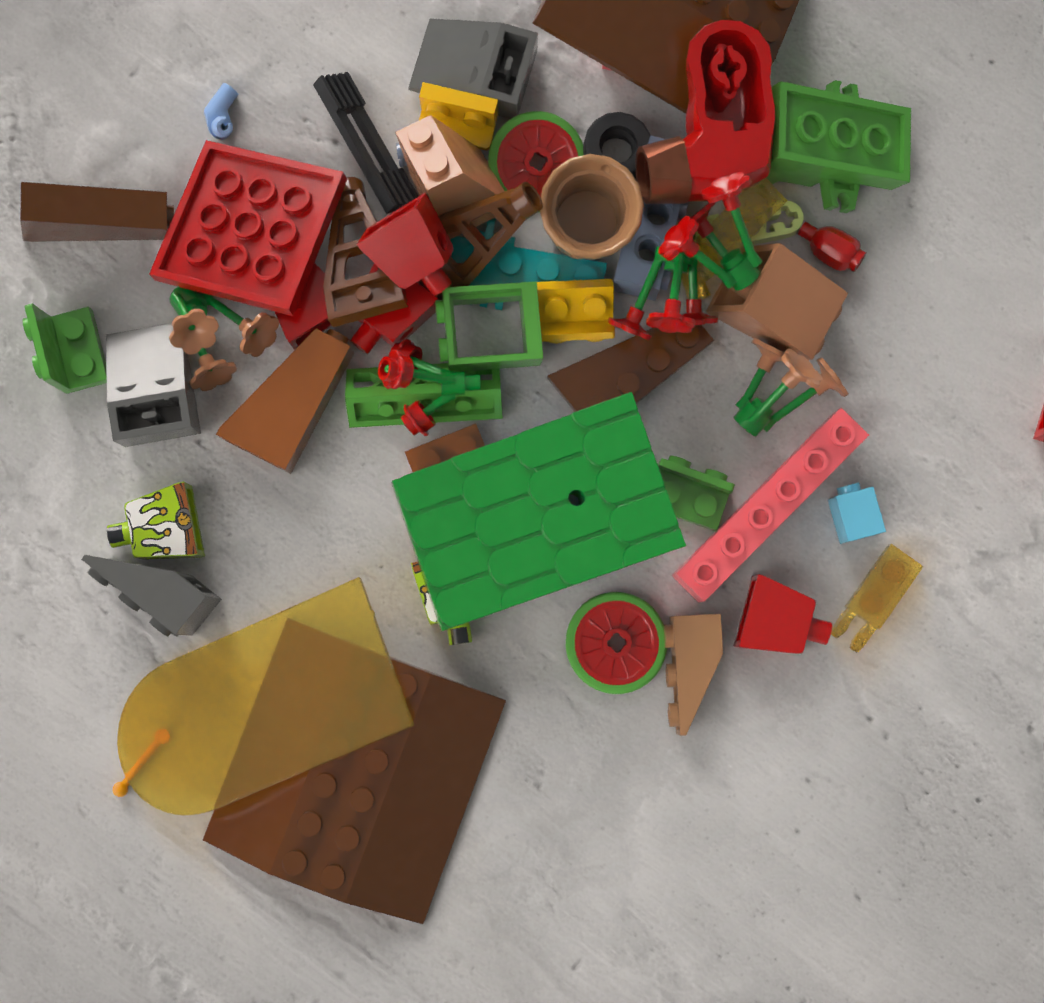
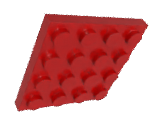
(249, 227)

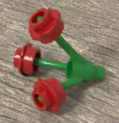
(403, 365)

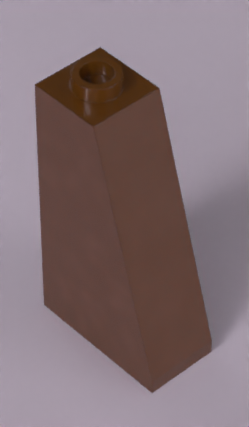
(92, 213)

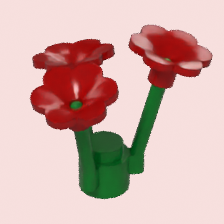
(738, 267)
(671, 320)

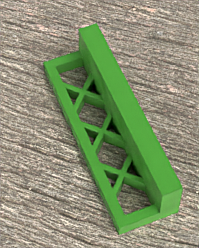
(385, 406)

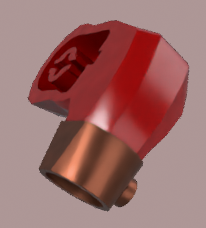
(726, 118)

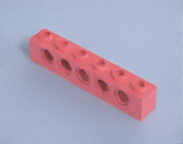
(770, 505)

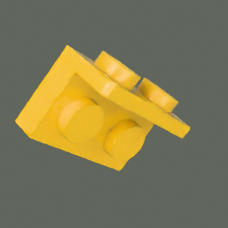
(461, 111)
(576, 310)

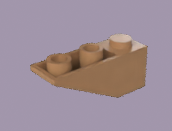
(695, 656)

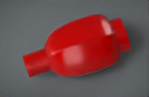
(833, 246)

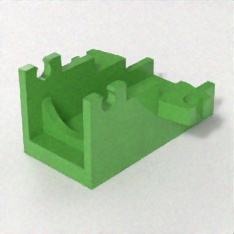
(838, 142)

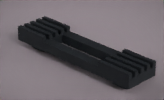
(343, 98)

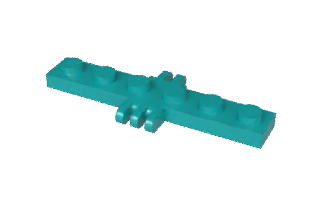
(525, 265)

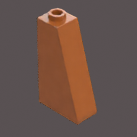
(290, 402)

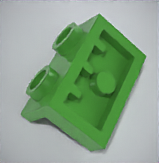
(694, 494)

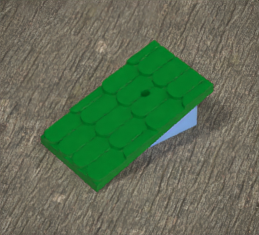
(501, 521)

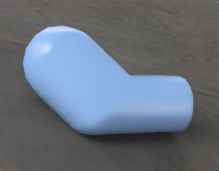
(217, 113)

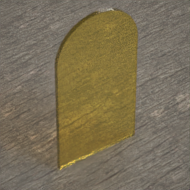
(262, 705)

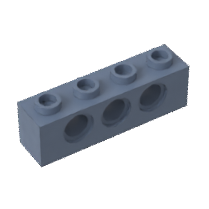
(631, 268)

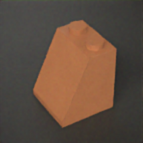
(447, 167)
(785, 306)

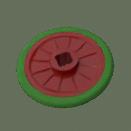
(530, 134)
(600, 664)

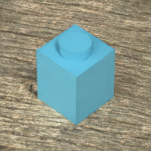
(856, 513)

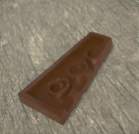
(628, 367)

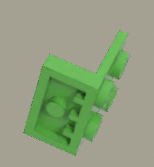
(66, 348)

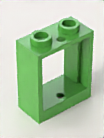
(523, 292)

